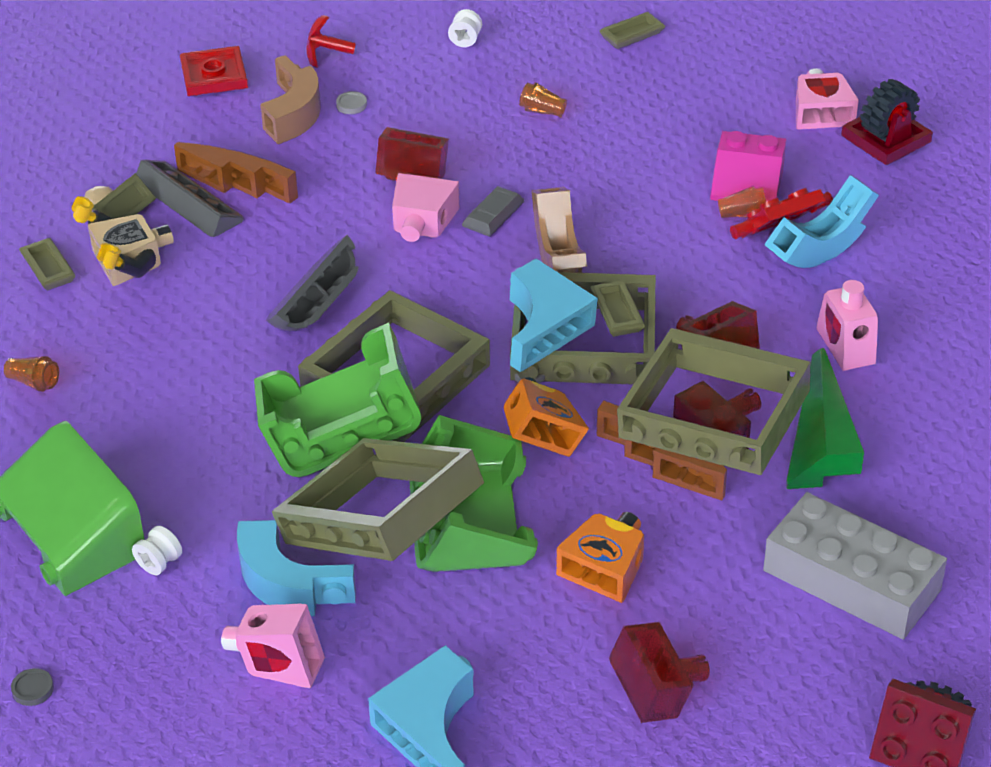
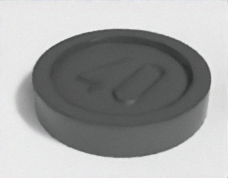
(32, 687)

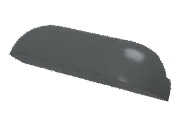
(316, 288)

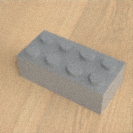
(854, 565)

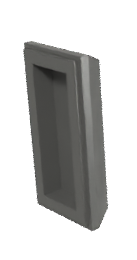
(493, 211)

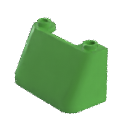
(329, 416)
(71, 509)
(483, 526)

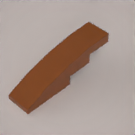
(231, 168)
(668, 466)

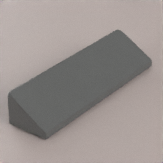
(187, 198)

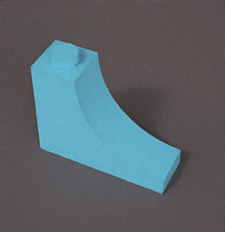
(554, 311)
(420, 706)

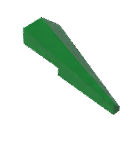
(825, 432)

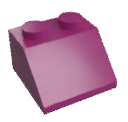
(746, 162)

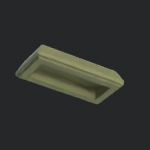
(632, 30)
(126, 199)
(47, 264)
(618, 308)

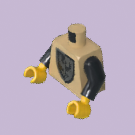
(122, 244)

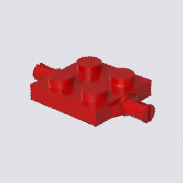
(773, 211)

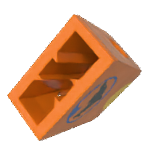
(544, 417)
(603, 554)

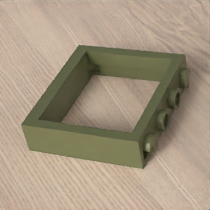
(723, 361)
(467, 363)
(597, 366)
(311, 513)

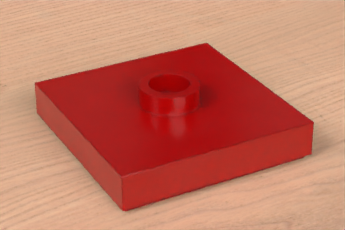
(213, 70)

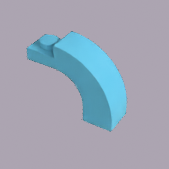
(829, 233)
(282, 581)

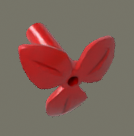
(316, 40)

